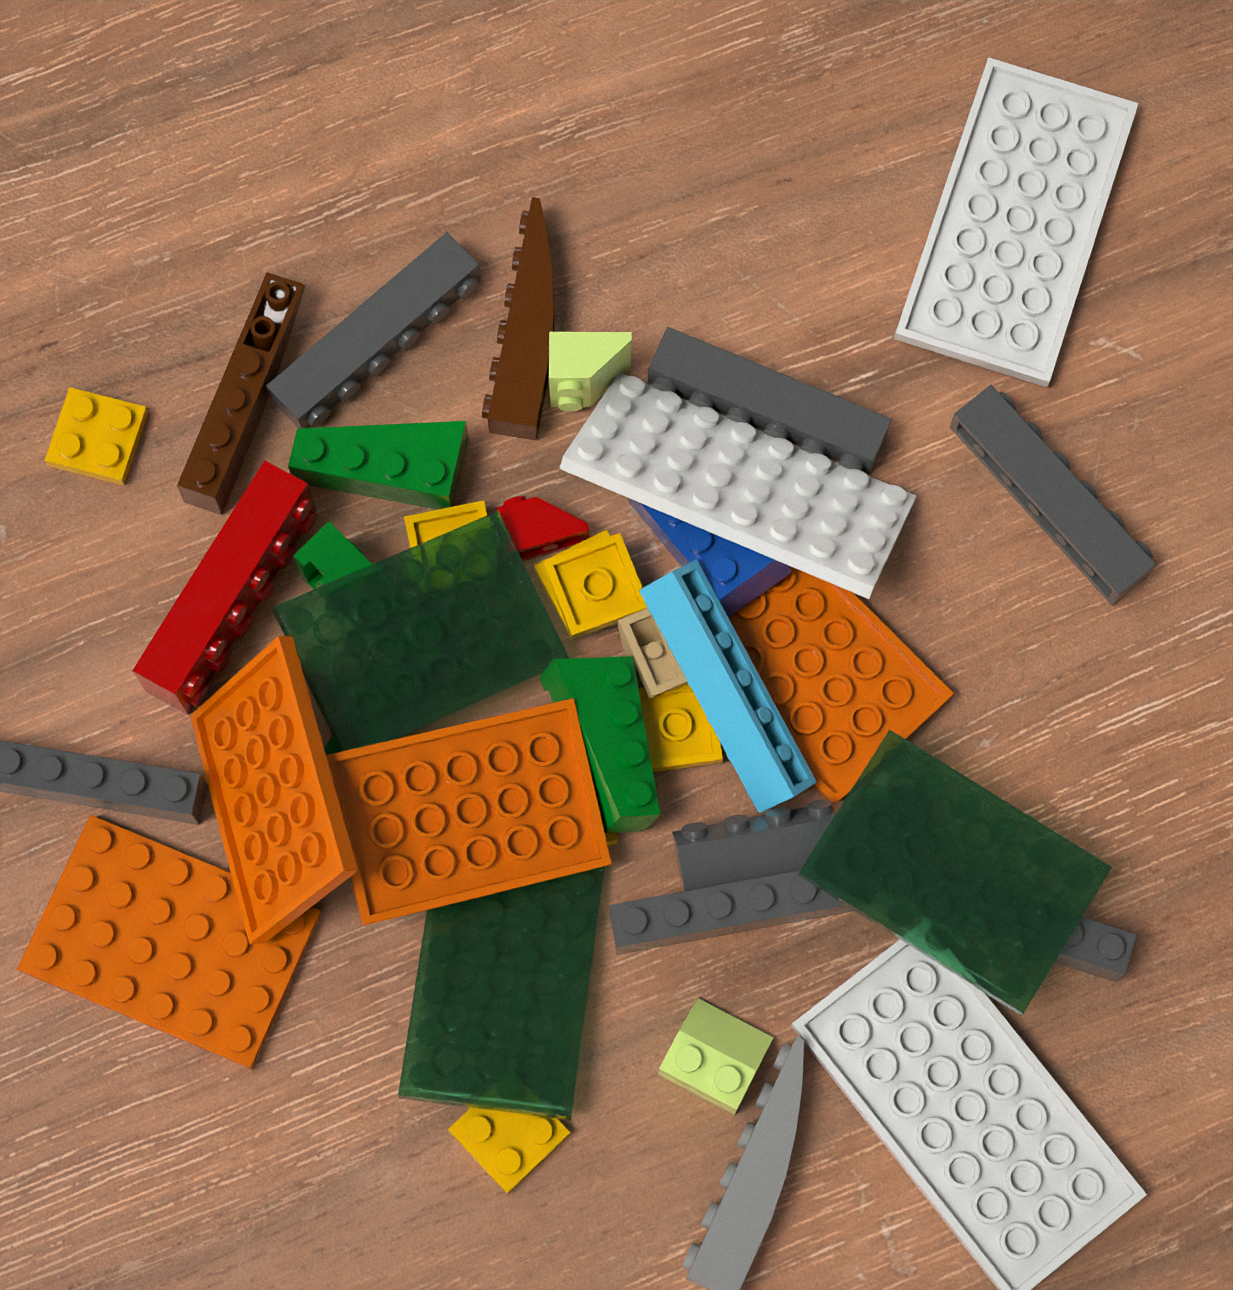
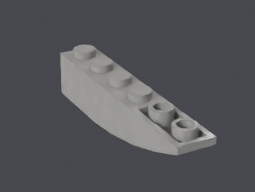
(752, 1185)

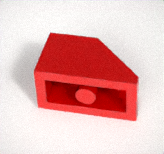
(540, 527)

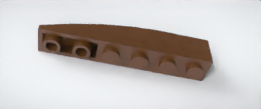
(523, 365)
(241, 396)

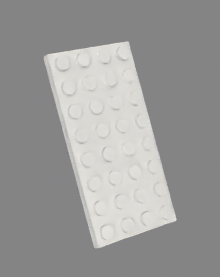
(1016, 222)
(740, 484)
(969, 1115)

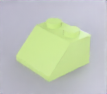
(585, 366)
(715, 1056)

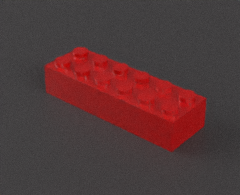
(226, 588)

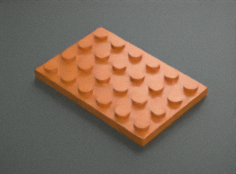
(835, 676)
(272, 791)
(469, 811)
(163, 943)

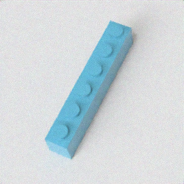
(727, 686)

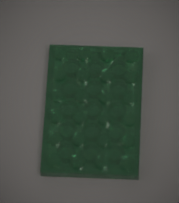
(421, 634)
(955, 872)
(504, 999)

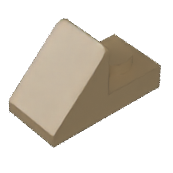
(650, 653)

